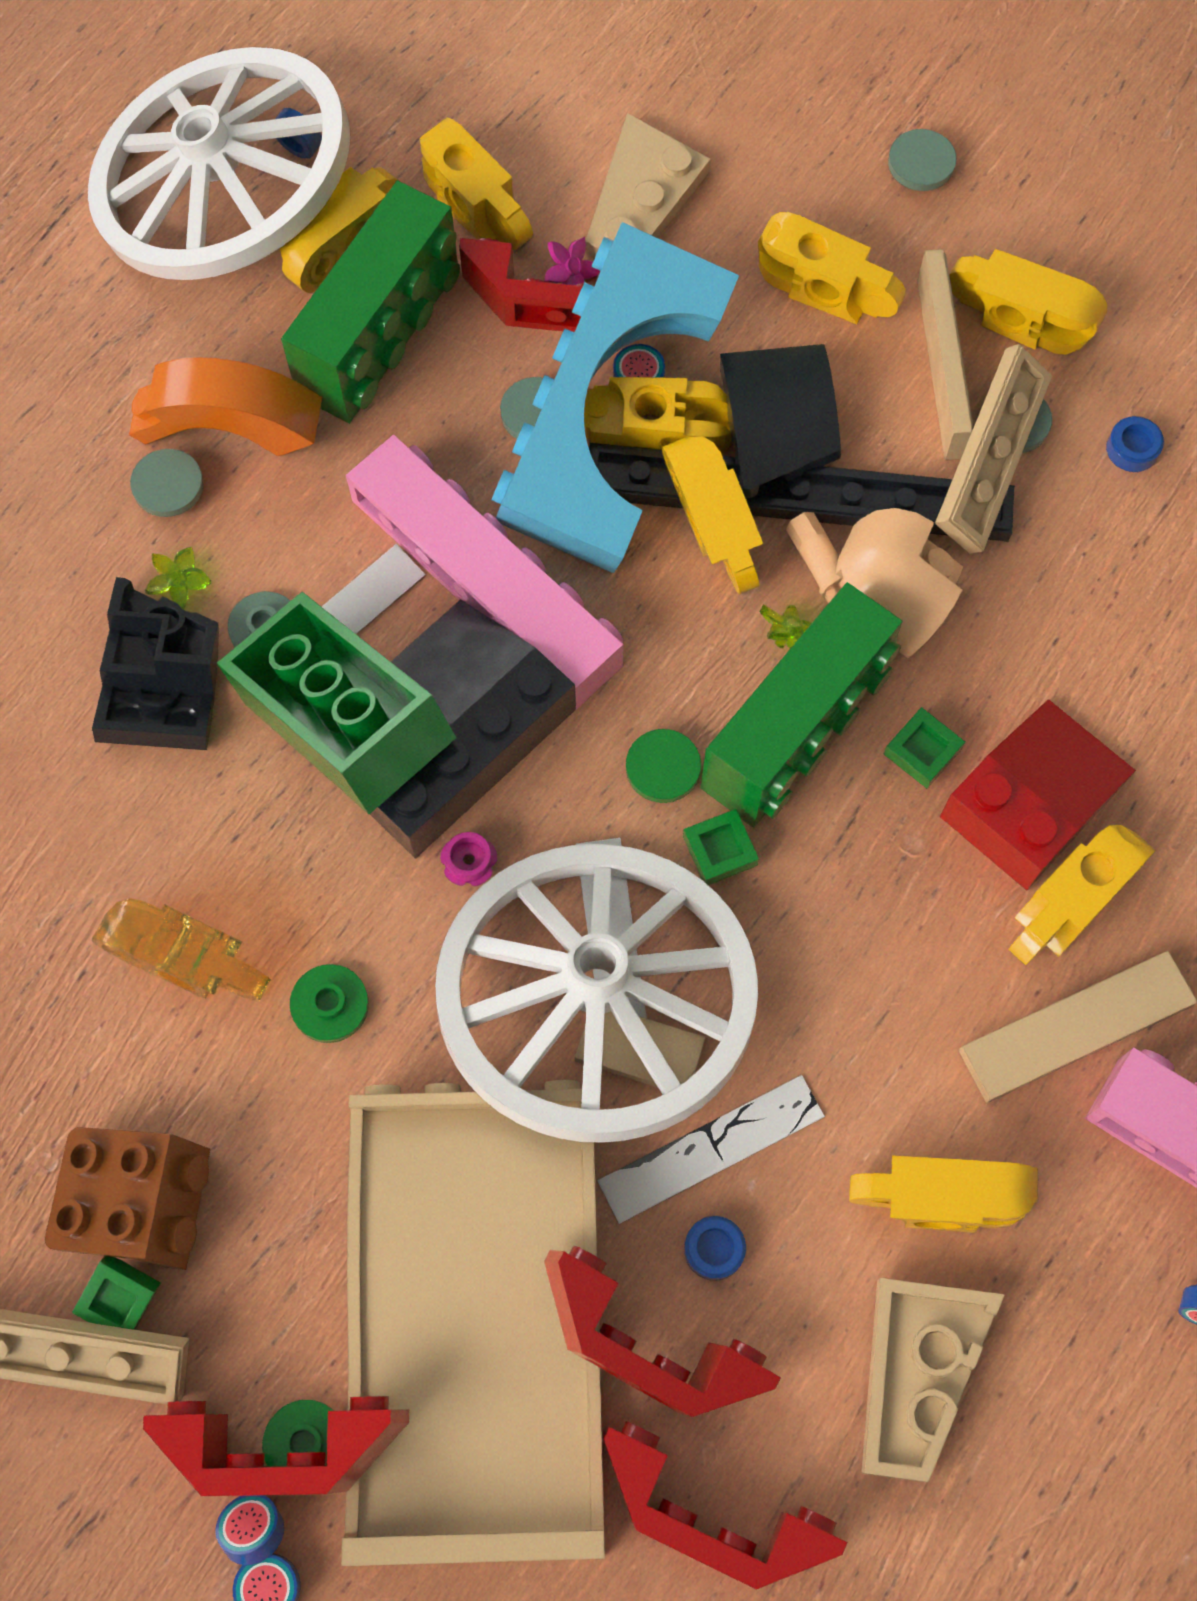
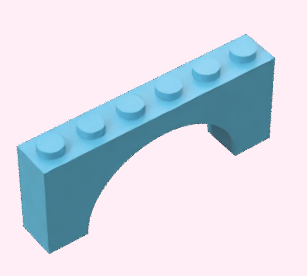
(639, 294)

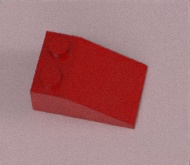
(1035, 793)

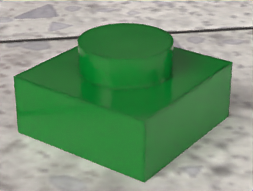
(924, 747)
(720, 847)
(116, 1295)

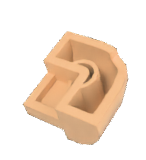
(902, 572)

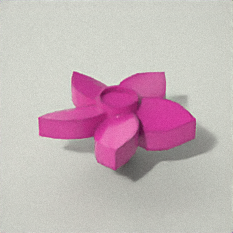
(570, 266)

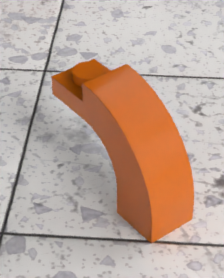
(226, 398)

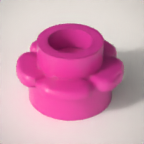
(465, 845)

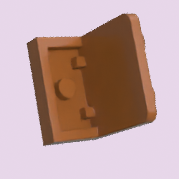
(128, 1196)

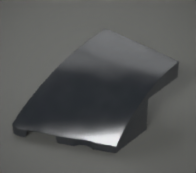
(780, 413)
(156, 673)

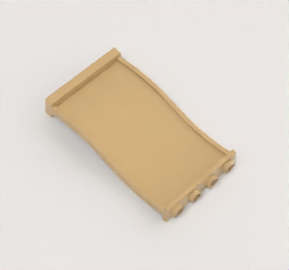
(466, 1333)

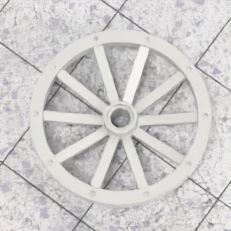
(208, 148)
(596, 995)

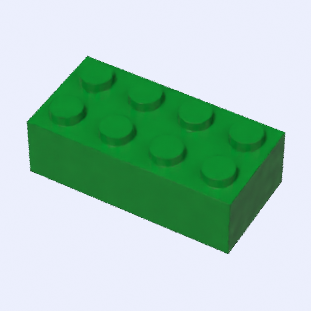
(373, 301)
(337, 701)
(801, 705)

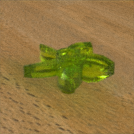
(177, 576)
(786, 627)

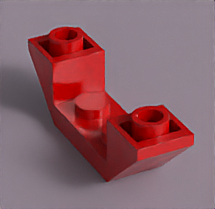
(517, 303)
(720, 1378)
(199, 1450)
(794, 1545)

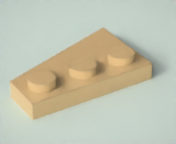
(645, 183)
(919, 1367)

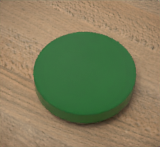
(663, 765)
(329, 1003)
(296, 1428)

